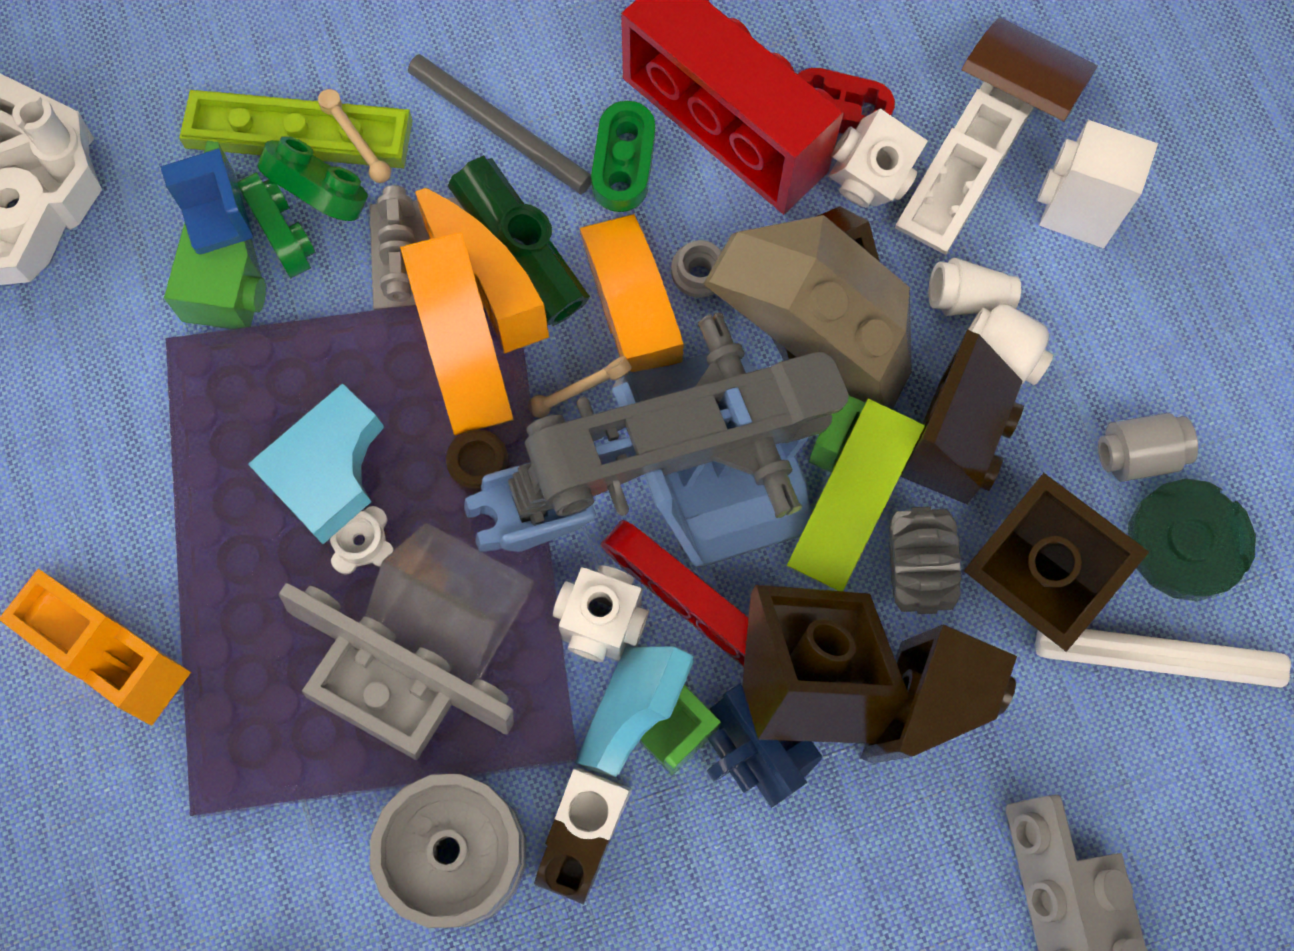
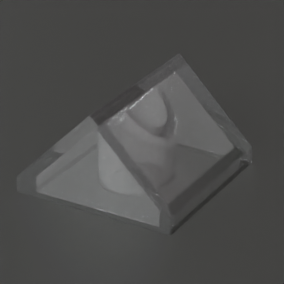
(447, 600)

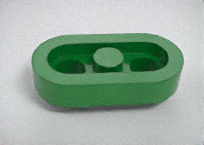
(621, 159)
(322, 186)
(288, 242)

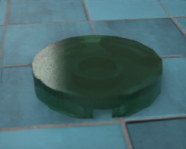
(1193, 538)

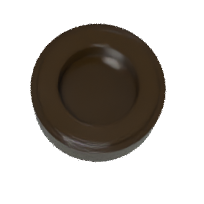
(473, 457)

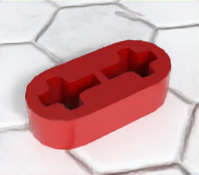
(850, 94)

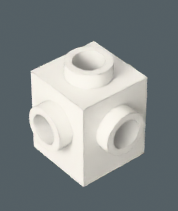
(876, 160)
(607, 635)

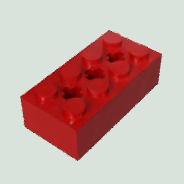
(731, 95)

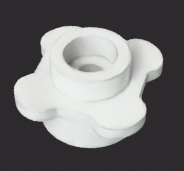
(375, 548)

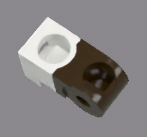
(581, 834)

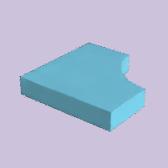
(320, 462)
(637, 698)

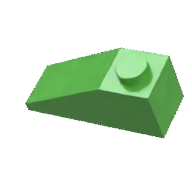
(216, 286)

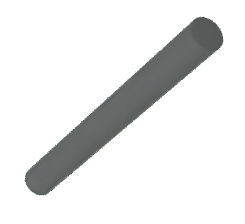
(500, 124)

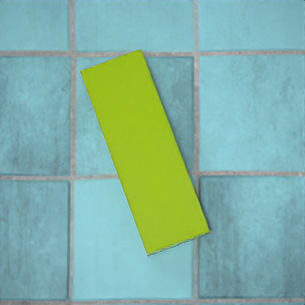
(855, 495)

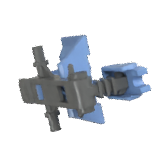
(704, 435)

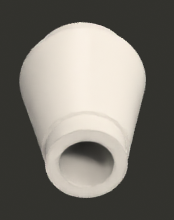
(968, 287)

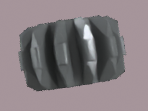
(924, 560)

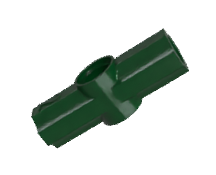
(494, 202)

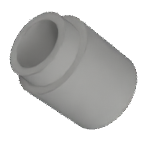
(1148, 446)

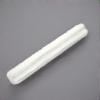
(1172, 657)

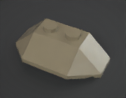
(824, 295)

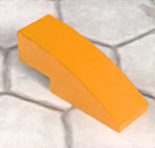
(501, 281)
(632, 294)
(457, 332)
(94, 647)

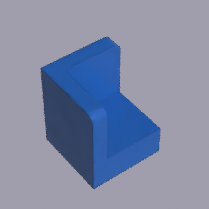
(208, 201)

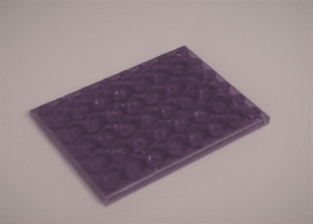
(237, 545)

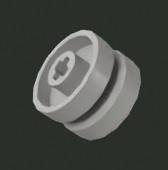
(413, 831)

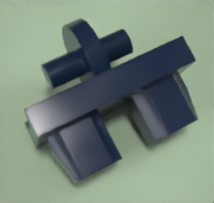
(768, 764)

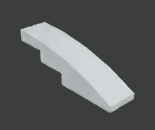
(964, 167)

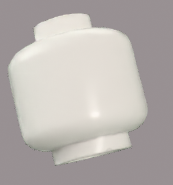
(1016, 340)

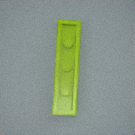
(248, 121)

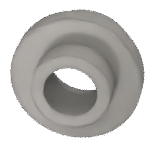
(689, 256)

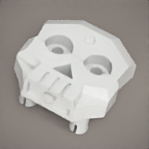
(49, 172)

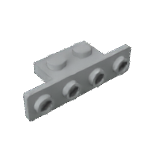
(382, 684)
(1069, 899)

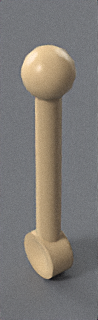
(331, 104)
(542, 405)

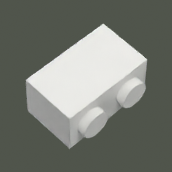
(1095, 183)

